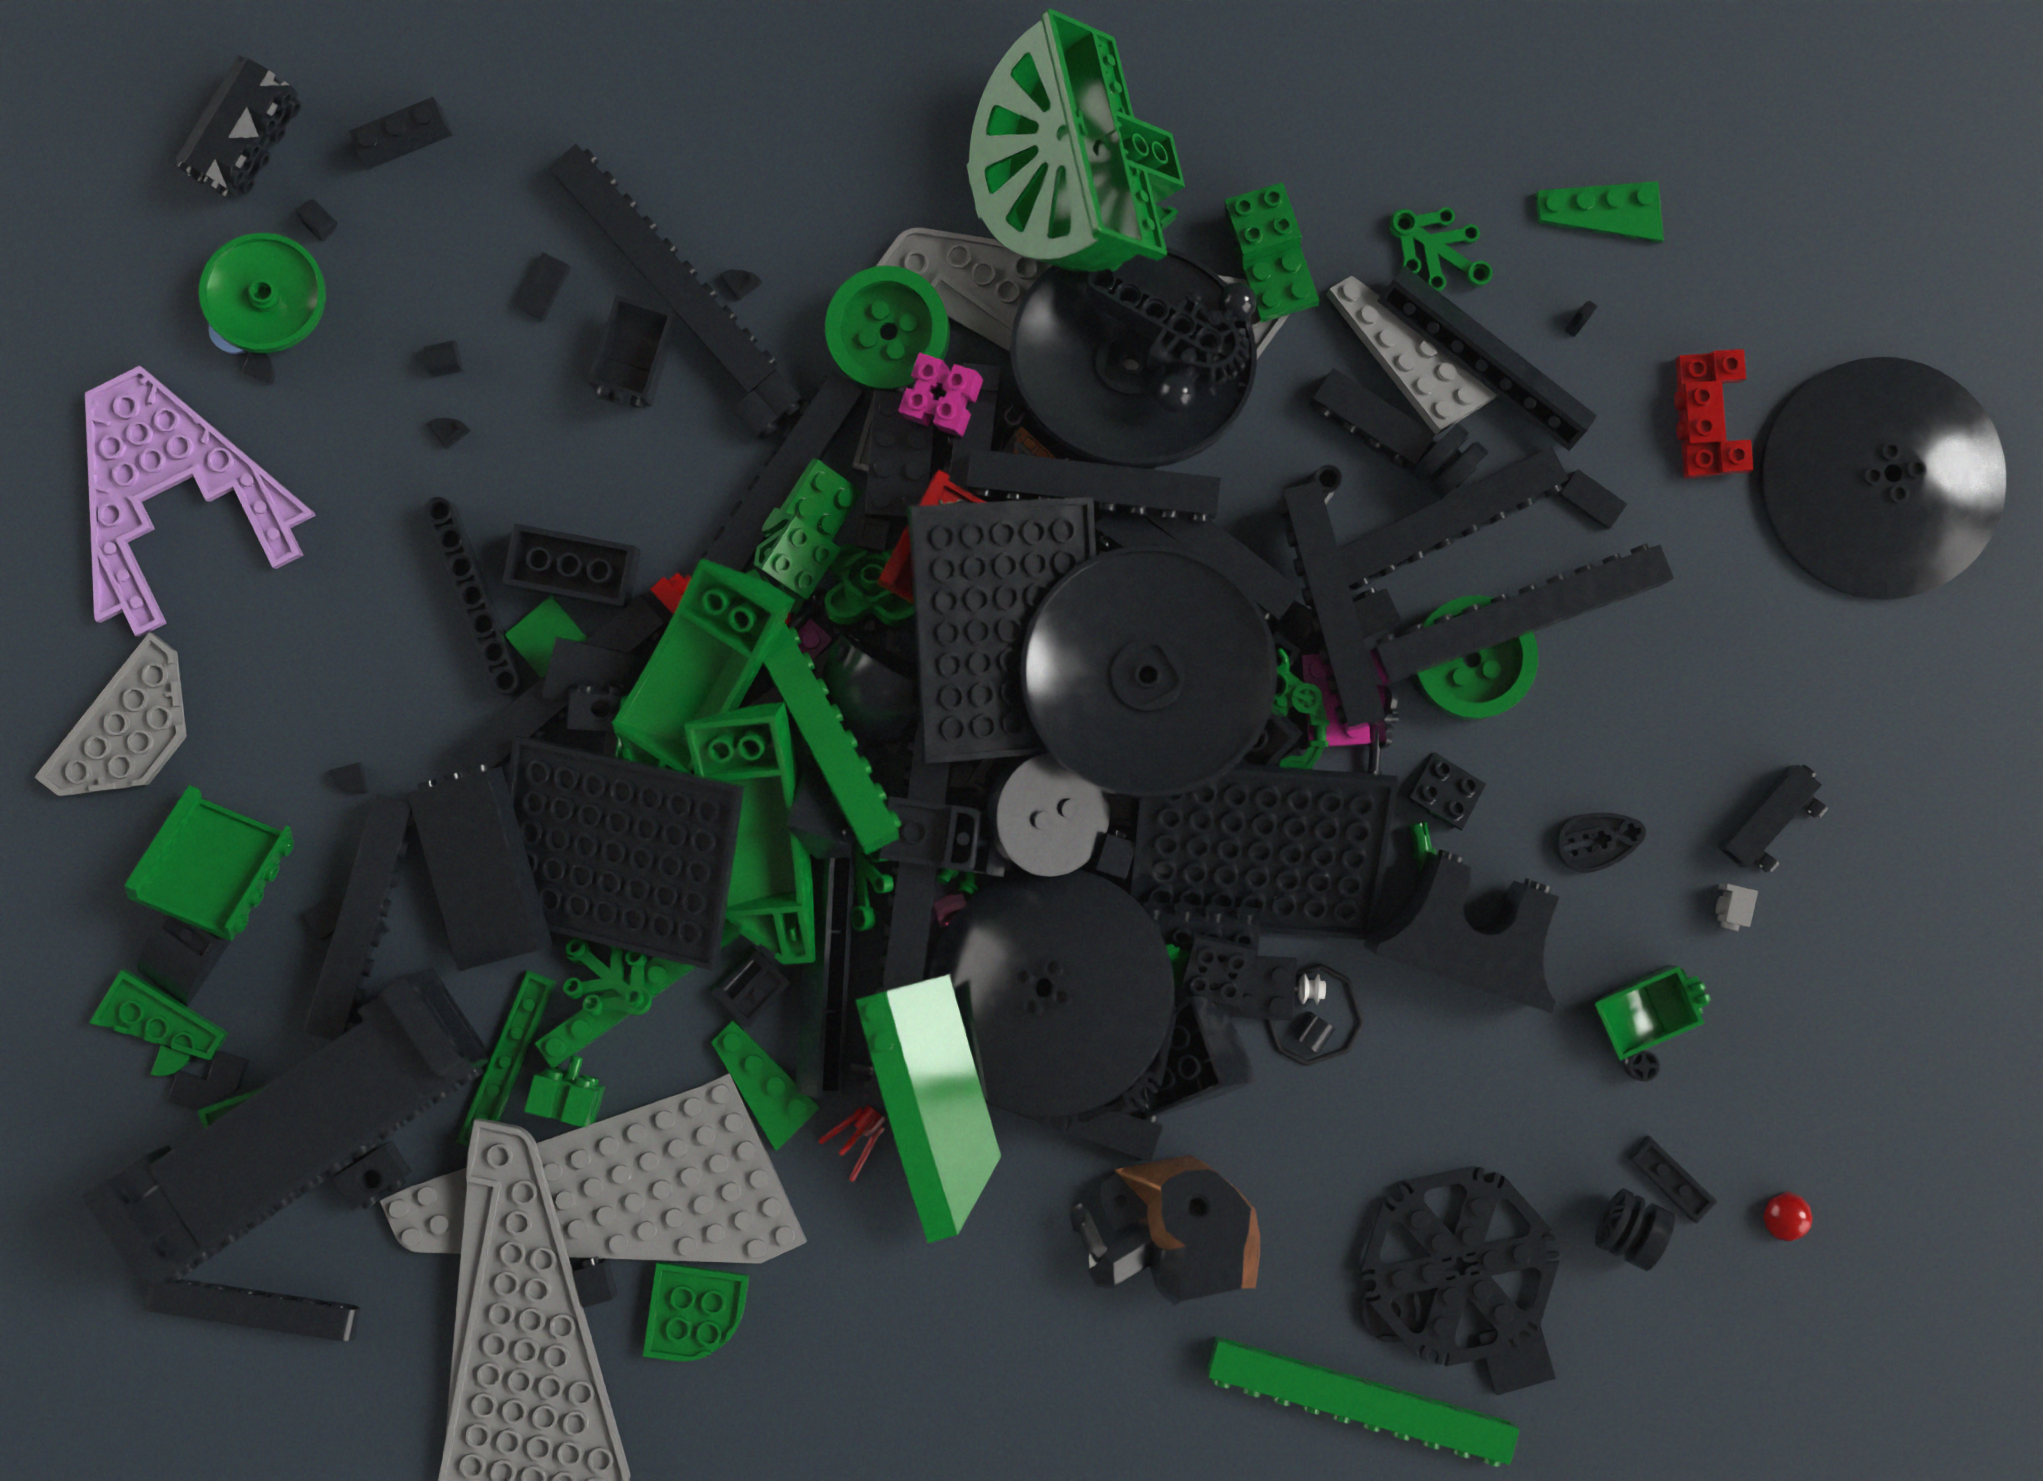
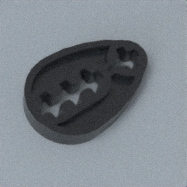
(1589, 825)

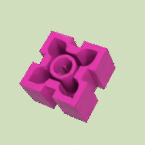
(947, 413)

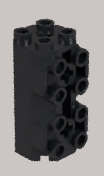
(235, 128)

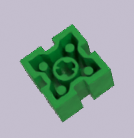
(566, 1096)

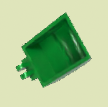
(1652, 1009)

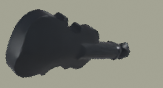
(1382, 732)

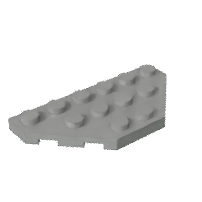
(126, 729)

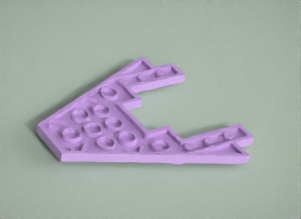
(144, 444)

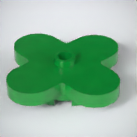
(858, 592)

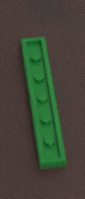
(509, 1052)

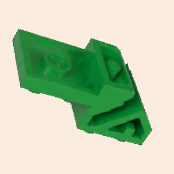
(1270, 251)
(802, 529)

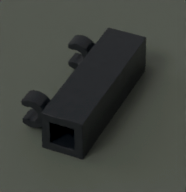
(1771, 815)

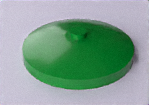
(262, 292)

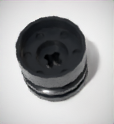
(1635, 1229)

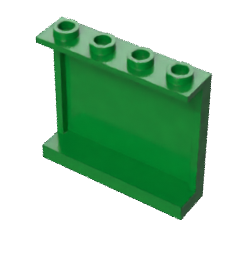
(208, 865)

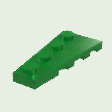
(1613, 209)
(148, 1013)
(764, 1085)

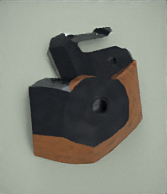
(1179, 1222)

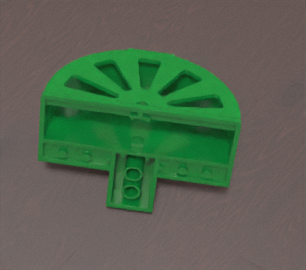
(1062, 158)

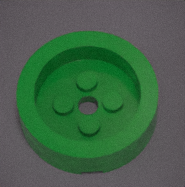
(869, 303)
(1490, 687)

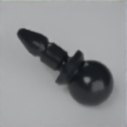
(812, 608)

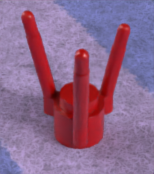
(868, 1122)

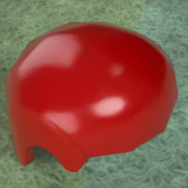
(1788, 1216)

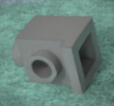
(1735, 906)

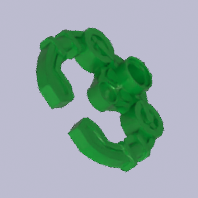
(1306, 699)

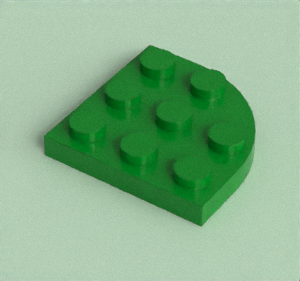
(693, 1311)

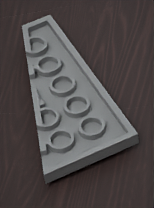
(1425, 375)

